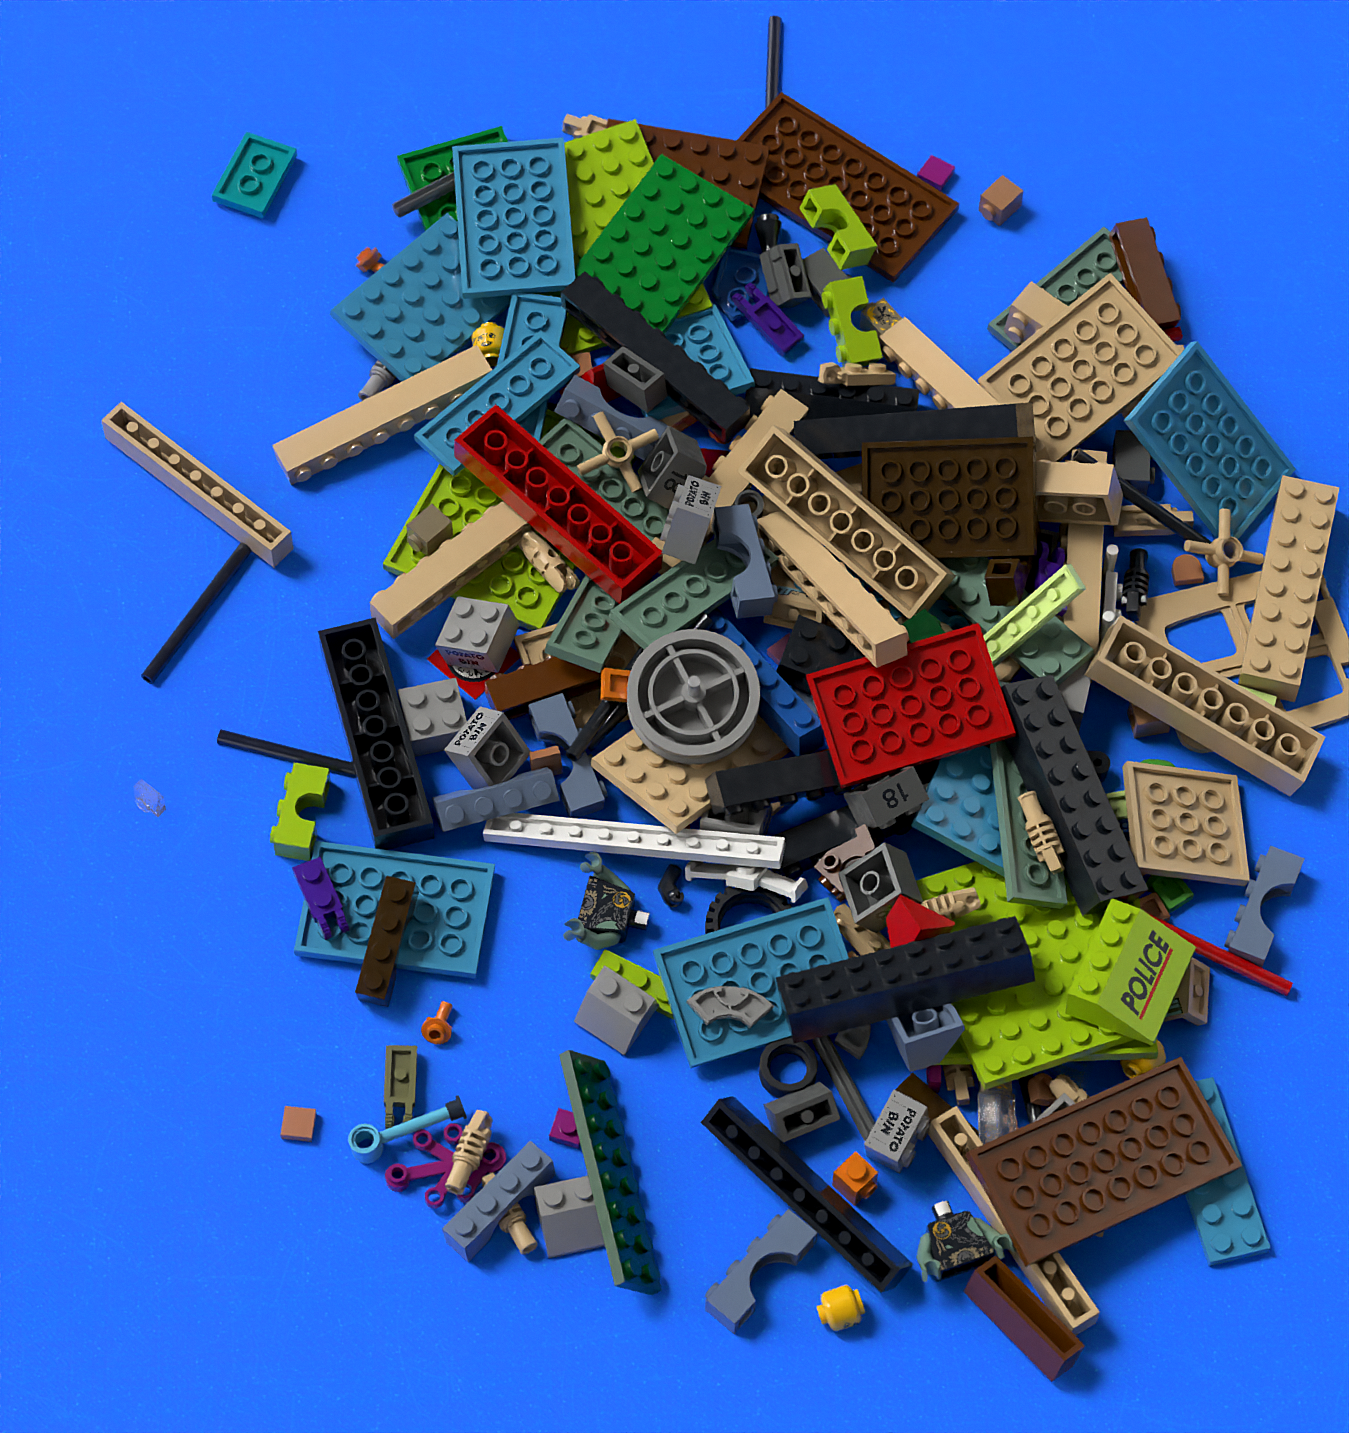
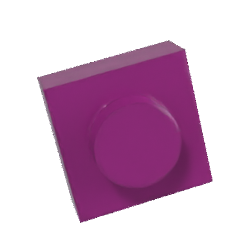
(564, 1129)

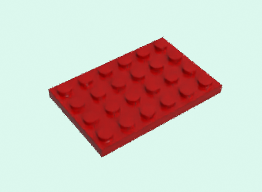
(911, 709)

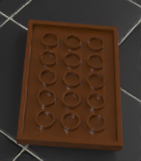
(724, 162)

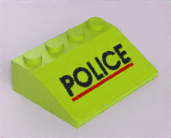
(1129, 973)

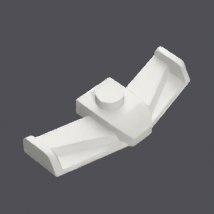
(747, 878)

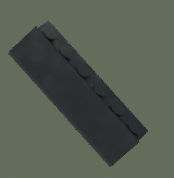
(829, 399)

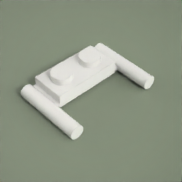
(1111, 592)

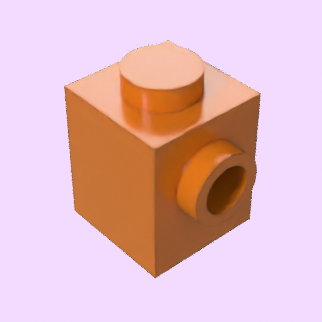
(855, 1179)

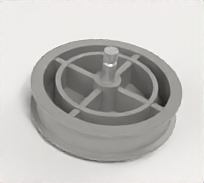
(693, 696)

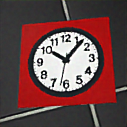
(470, 679)

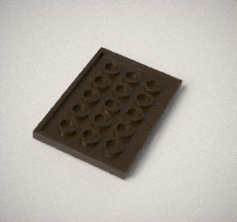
(957, 493)

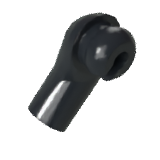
(668, 888)

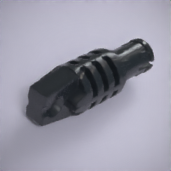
(1135, 584)

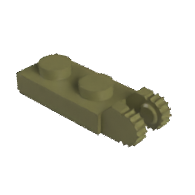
(400, 1081)

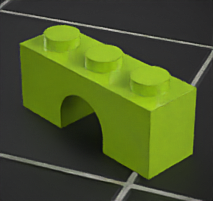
(829, 209)
(853, 345)
(305, 788)

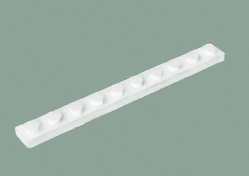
(636, 839)

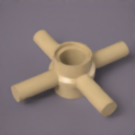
(628, 446)
(1223, 552)

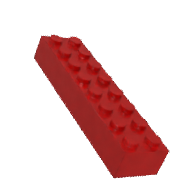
(558, 504)

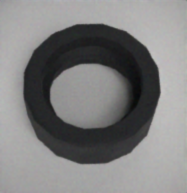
(781, 1047)

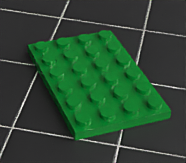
(665, 241)

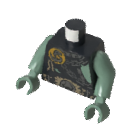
(605, 909)
(957, 1243)

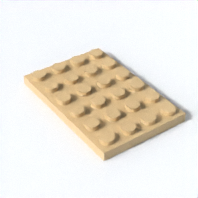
(1083, 366)
(674, 790)

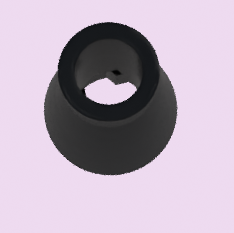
(768, 230)

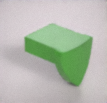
(1171, 891)

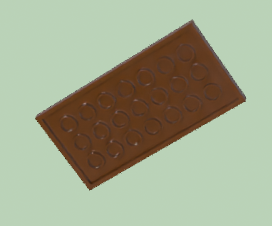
(813, 153)
(1103, 1161)

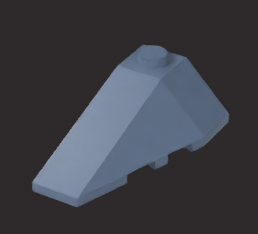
(926, 1035)

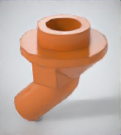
(369, 259)
(437, 1029)

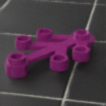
(443, 1167)

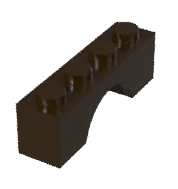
(1008, 576)
(383, 949)

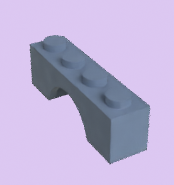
(584, 400)
(736, 532)
(554, 723)
(486, 803)
(1276, 878)
(479, 1217)
(785, 1242)

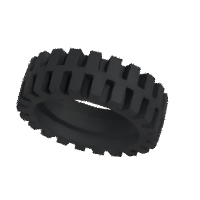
(738, 896)

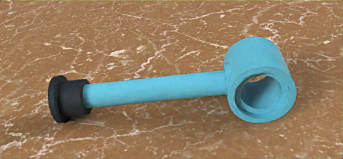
(453, 1111)

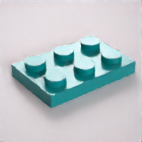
(254, 175)

